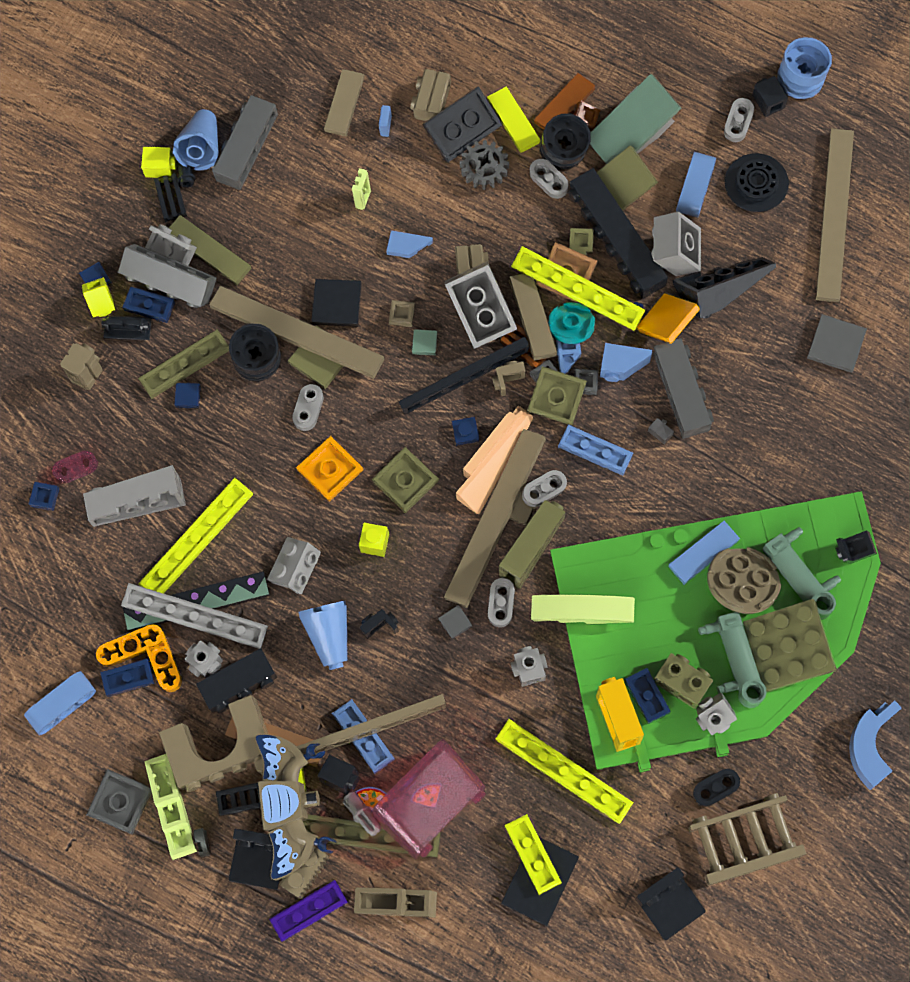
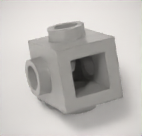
(209, 665)
(531, 674)
(715, 714)

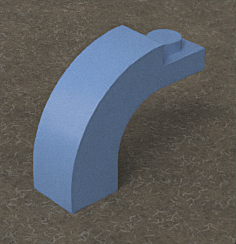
(862, 747)

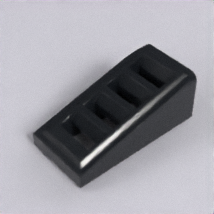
(222, 799)

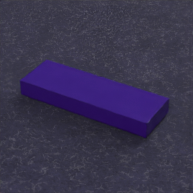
(308, 911)

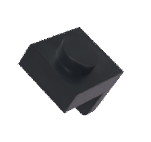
(855, 547)
(373, 623)

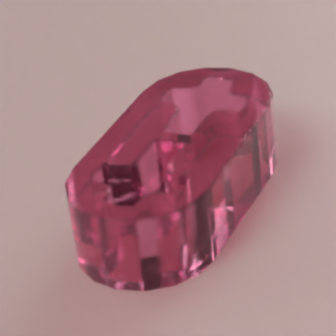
(73, 462)

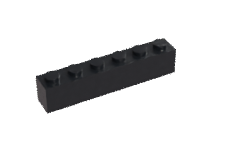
(617, 233)

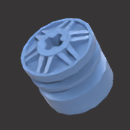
(804, 68)

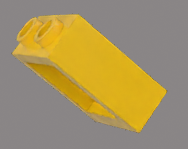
(619, 714)

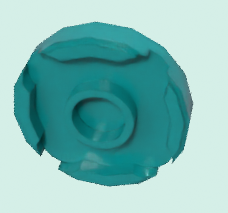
(571, 323)

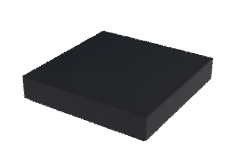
(336, 302)

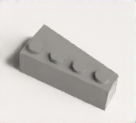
(135, 497)

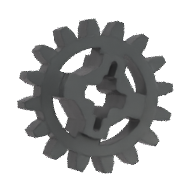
(490, 171)

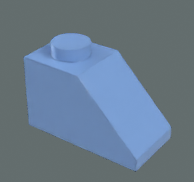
(622, 361)

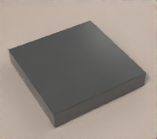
(837, 343)
(119, 801)

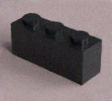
(237, 681)

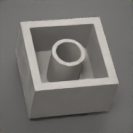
(677, 244)

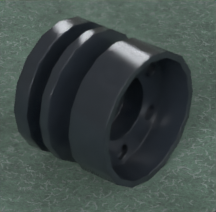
(566, 129)
(252, 340)

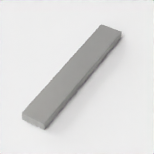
(194, 616)

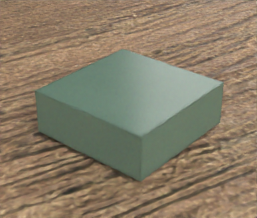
(424, 342)

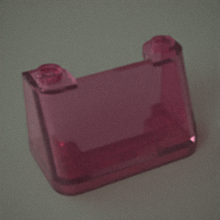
(428, 799)

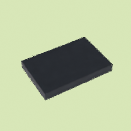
(462, 124)
(523, 895)

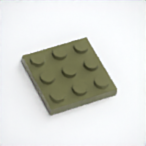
(789, 645)

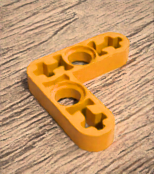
(152, 649)

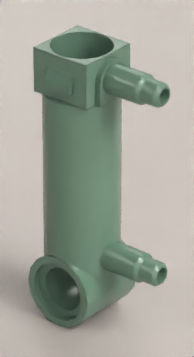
(798, 574)
(739, 657)

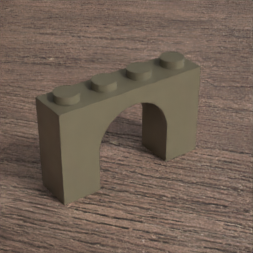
(192, 770)

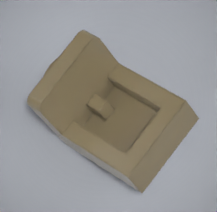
(509, 372)

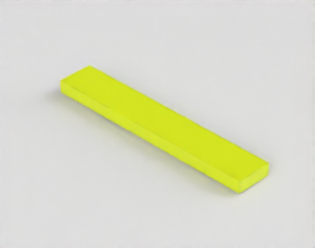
(578, 288)
(197, 537)
(564, 771)

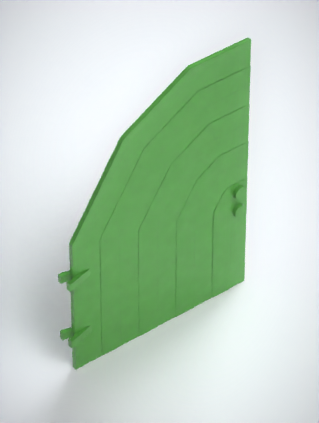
(671, 613)

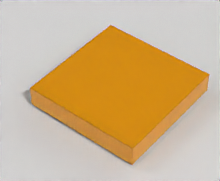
(667, 318)
(330, 468)

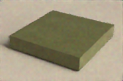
(627, 177)
(315, 366)
(557, 396)
(405, 480)

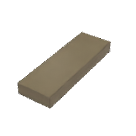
(344, 102)

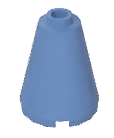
(198, 141)
(328, 632)

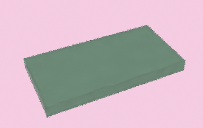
(634, 120)

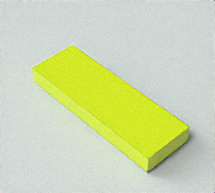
(513, 119)
(533, 854)

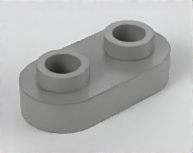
(738, 121)
(550, 179)
(308, 406)
(542, 488)
(501, 603)

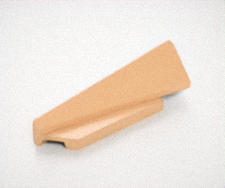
(491, 459)

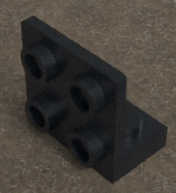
(252, 860)
(670, 904)

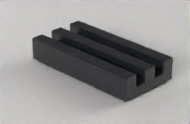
(165, 181)

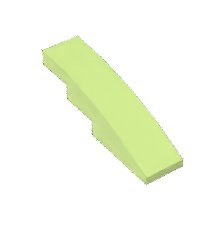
(583, 608)
(170, 807)

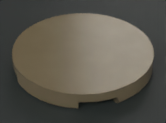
(743, 580)

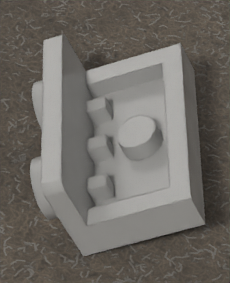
(169, 245)
(294, 565)

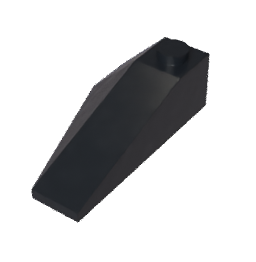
(724, 285)

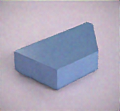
(406, 244)
(567, 355)

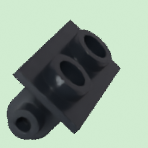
(126, 328)

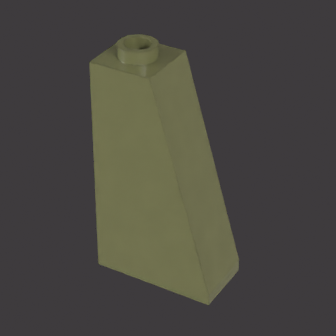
(531, 543)

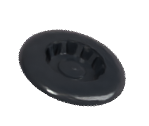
(758, 176)

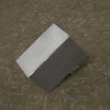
(660, 430)

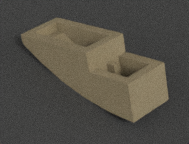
(395, 902)

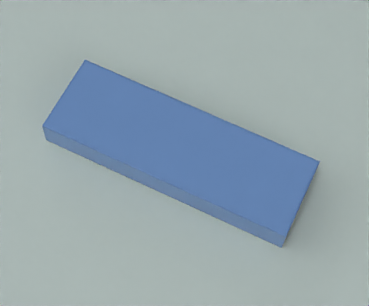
(595, 450)
(703, 552)
(369, 747)

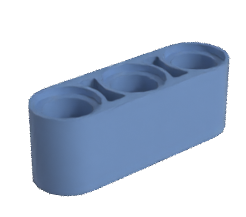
(696, 184)
(60, 703)

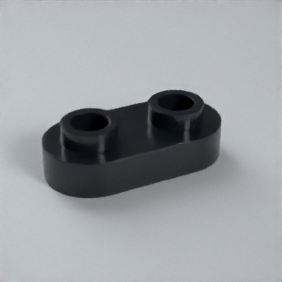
(716, 788)

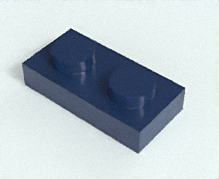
(148, 304)
(127, 677)
(647, 696)

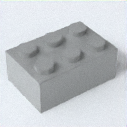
(480, 304)

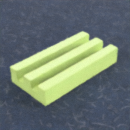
(362, 186)

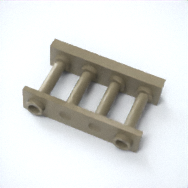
(741, 863)

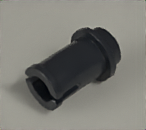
(185, 176)

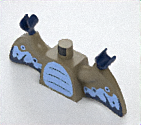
(286, 804)

